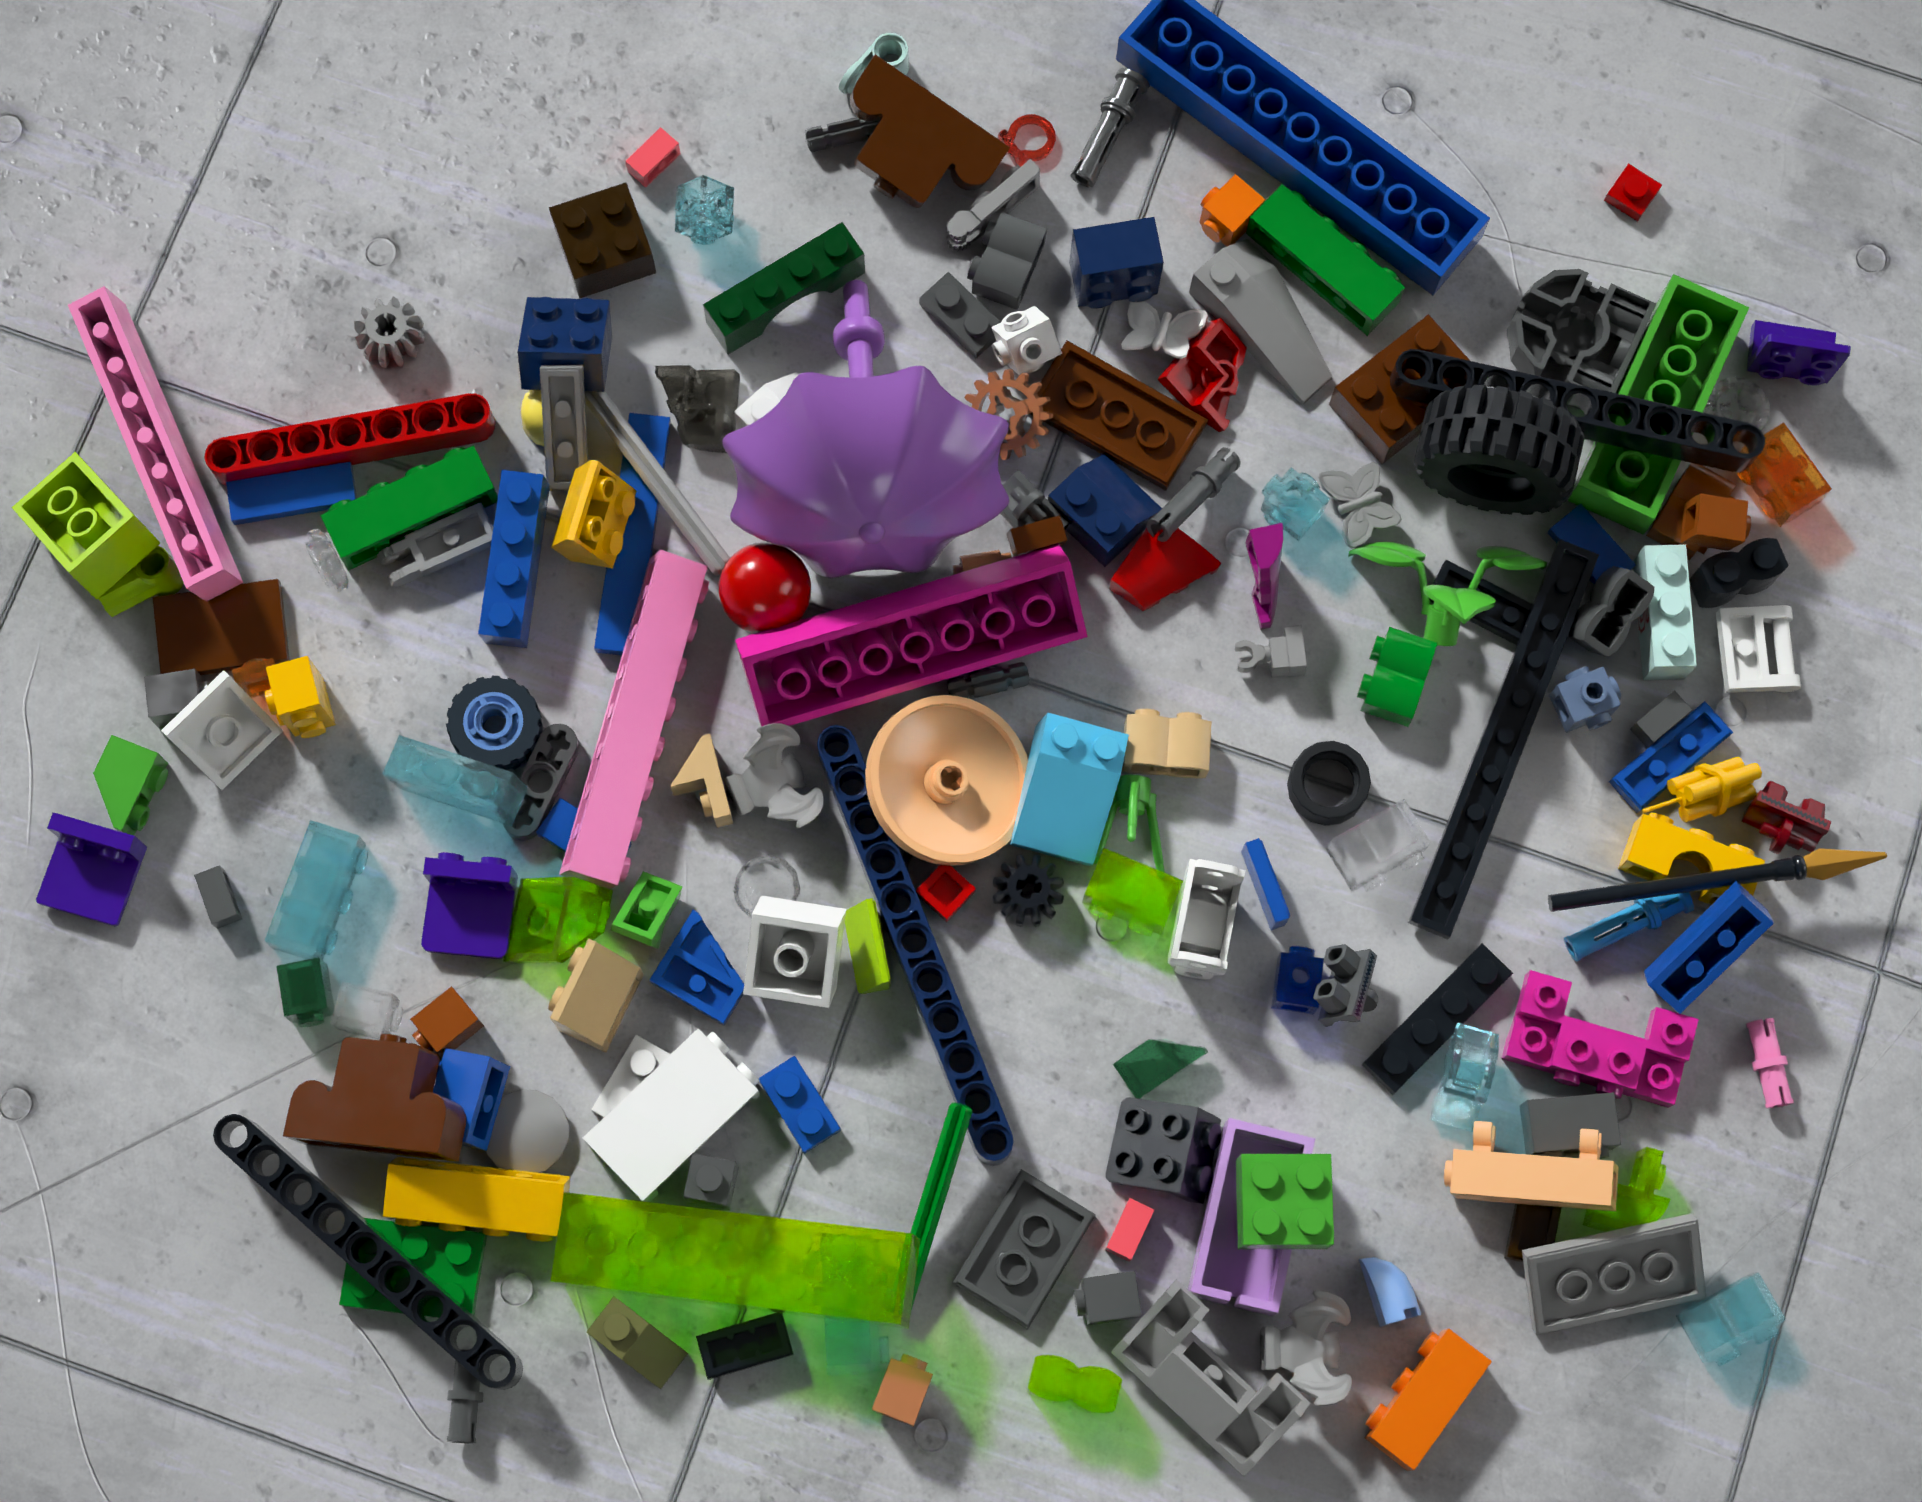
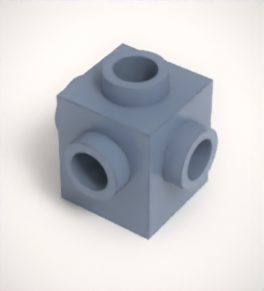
(1586, 699)

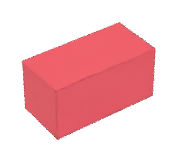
(653, 157)
(1129, 1229)

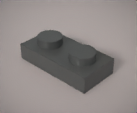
(960, 314)

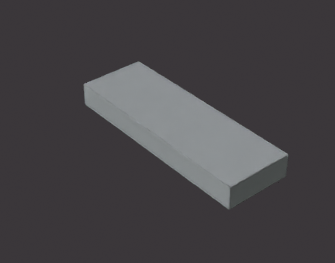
(563, 422)

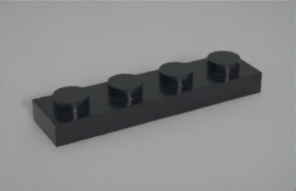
(1436, 1019)

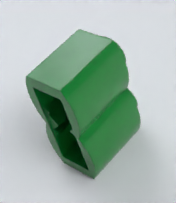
(1397, 676)

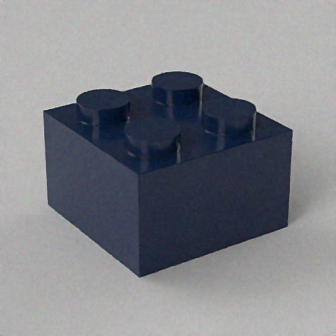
(1116, 262)
(565, 334)

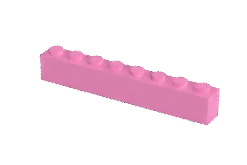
(155, 444)
(634, 720)

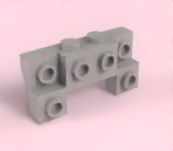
(1202, 1386)

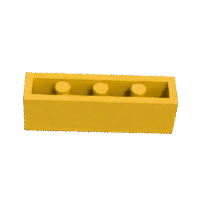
(474, 1197)

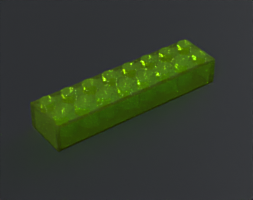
(736, 1260)

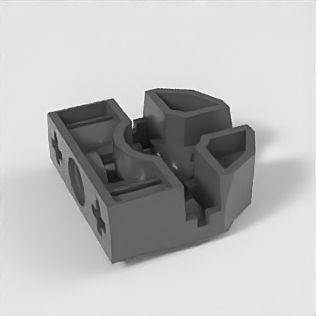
(1552, 297)

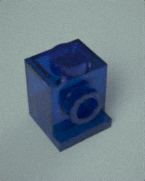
(1288, 993)

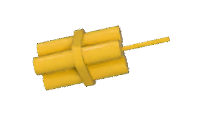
(1712, 788)

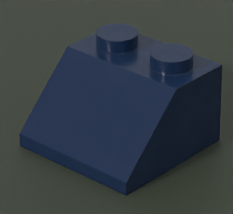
(1103, 508)

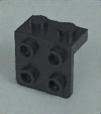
(1164, 1148)

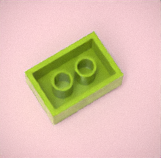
(85, 525)

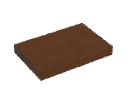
(222, 631)

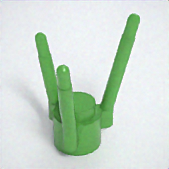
(1133, 798)

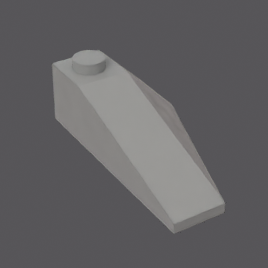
(1256, 305)

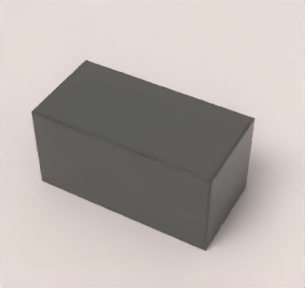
(1661, 719)
(218, 897)

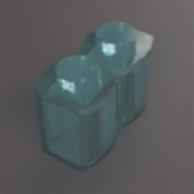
(1731, 1319)

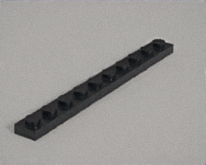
(1503, 739)

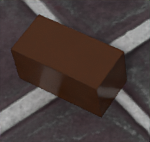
(1036, 536)

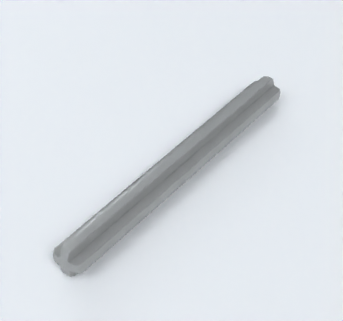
(657, 481)

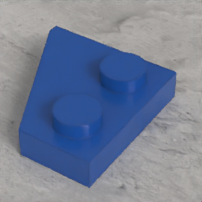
(699, 972)

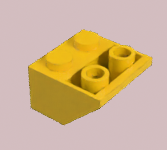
(594, 516)

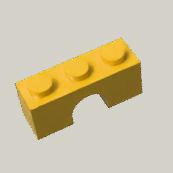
(1657, 843)

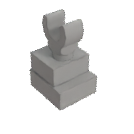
(1283, 653)

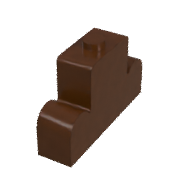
(918, 137)
(379, 1103)

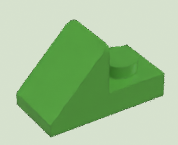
(647, 910)

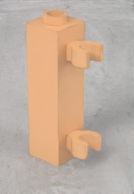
(1533, 1178)

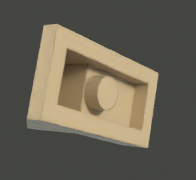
(703, 772)

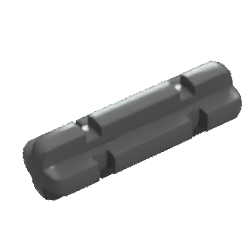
(839, 133)
(989, 681)

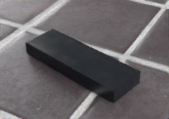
(1507, 615)

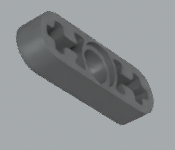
(564, 758)

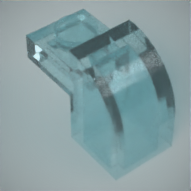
(1467, 1076)

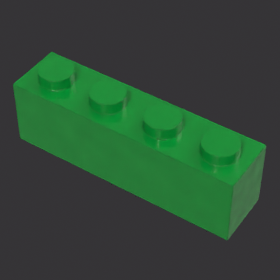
(1325, 259)
(408, 504)

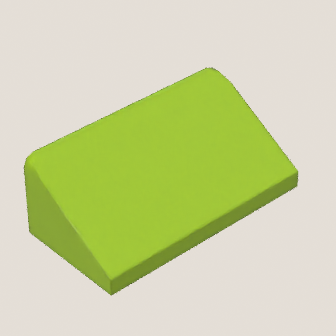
(867, 947)

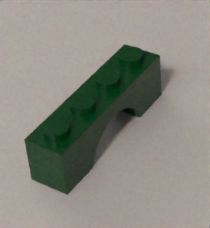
(814, 267)

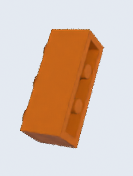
(1426, 1398)

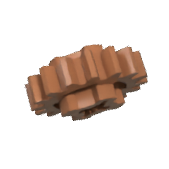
(1002, 397)

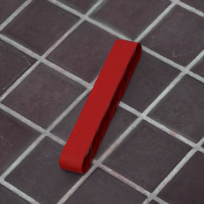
(370, 447)

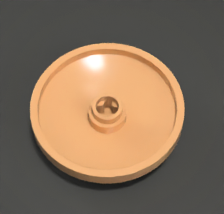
(946, 779)

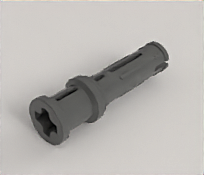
(1116, 112)

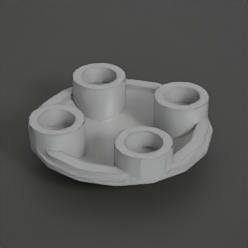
(528, 1132)

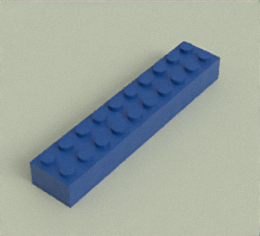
(1303, 139)

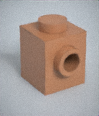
(903, 1389)

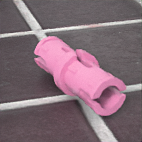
(1769, 1063)

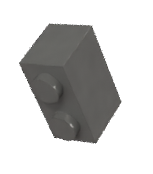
(1555, 1123)

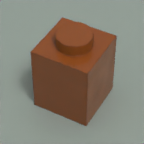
(1715, 522)
(445, 1023)

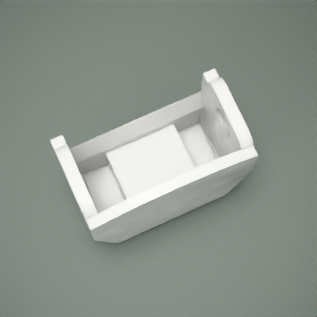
(1205, 919)

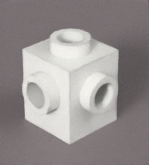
(1025, 341)

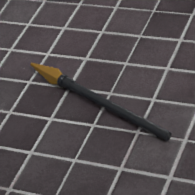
(1818, 865)

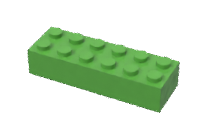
(1671, 366)

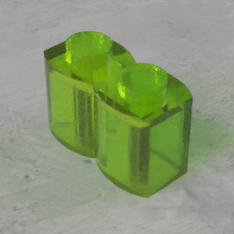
(1086, 1388)

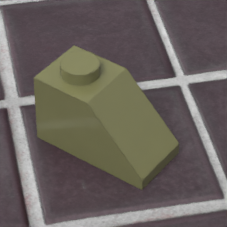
(637, 1342)

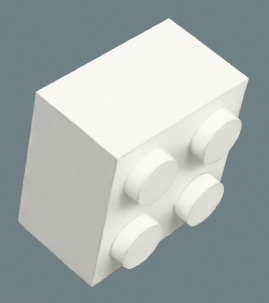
(794, 951)

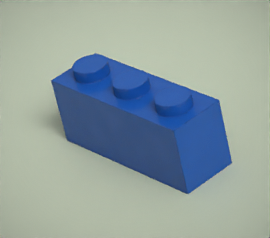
(1708, 947)

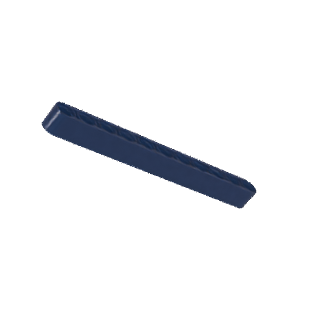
(914, 964)

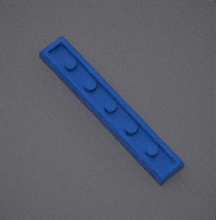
(626, 577)

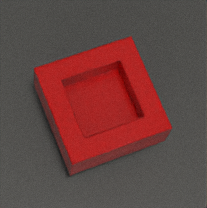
(1633, 192)
(945, 891)

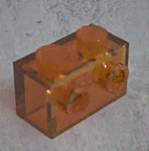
(1784, 477)

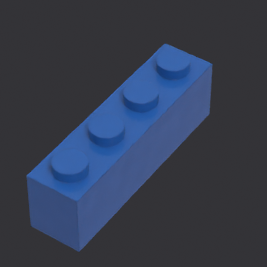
(514, 559)

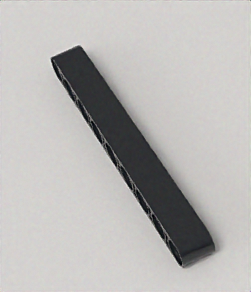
(1596, 405)
(347, 1244)

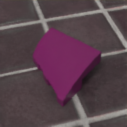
(1265, 553)

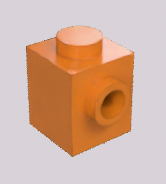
(1228, 210)

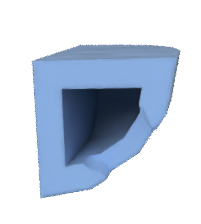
(1389, 1291)

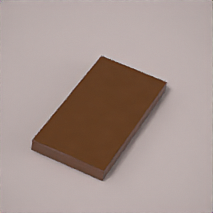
(1119, 415)

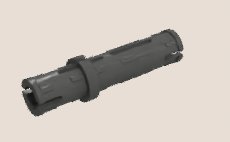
(1203, 484)

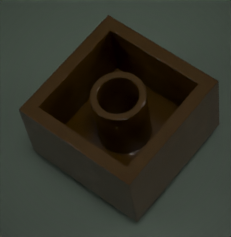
(603, 240)

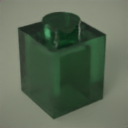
(305, 991)

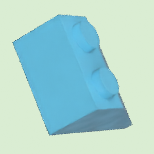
(1068, 788)

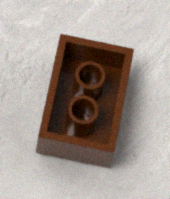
(1371, 407)

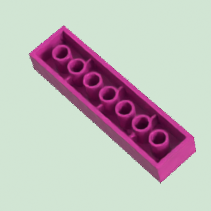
(912, 637)

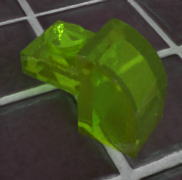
(1636, 1202)

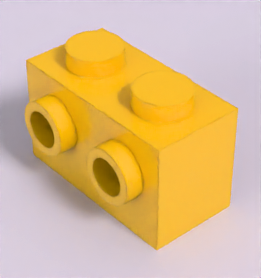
(299, 697)

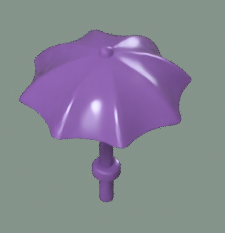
(867, 463)

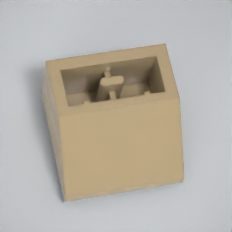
(595, 995)

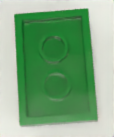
(446, 1256)

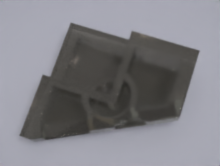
(701, 404)

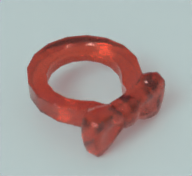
(1023, 156)

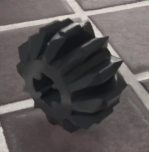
(1038, 902)

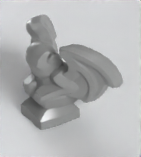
(771, 780)
(1308, 1349)

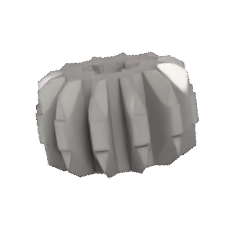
(389, 346)

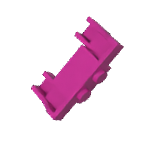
(1595, 1054)

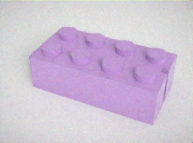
(1219, 1267)

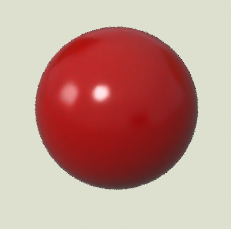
(764, 587)

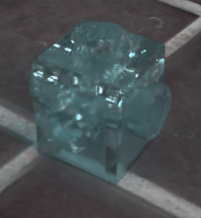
(704, 210)
(1294, 502)

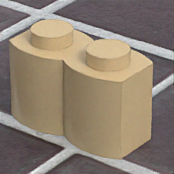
(1167, 744)

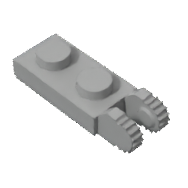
(1014, 189)
(439, 544)

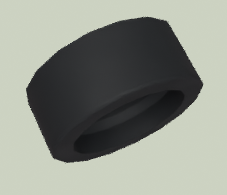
(1348, 757)

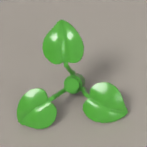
(1450, 604)

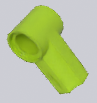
(143, 582)

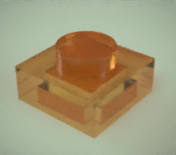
(253, 676)

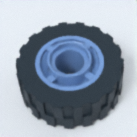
(494, 698)

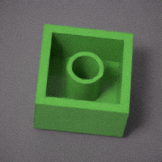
(1284, 1201)

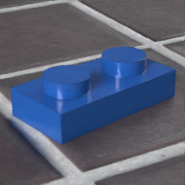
(799, 1104)

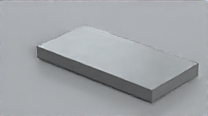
(1614, 1274)

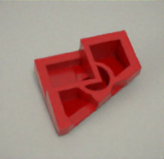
(1207, 373)
(1161, 568)

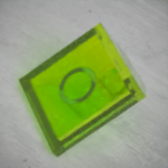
(555, 918)

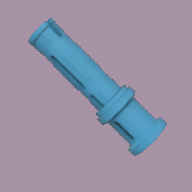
(1650, 916)

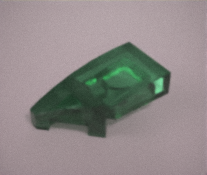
(1156, 1063)

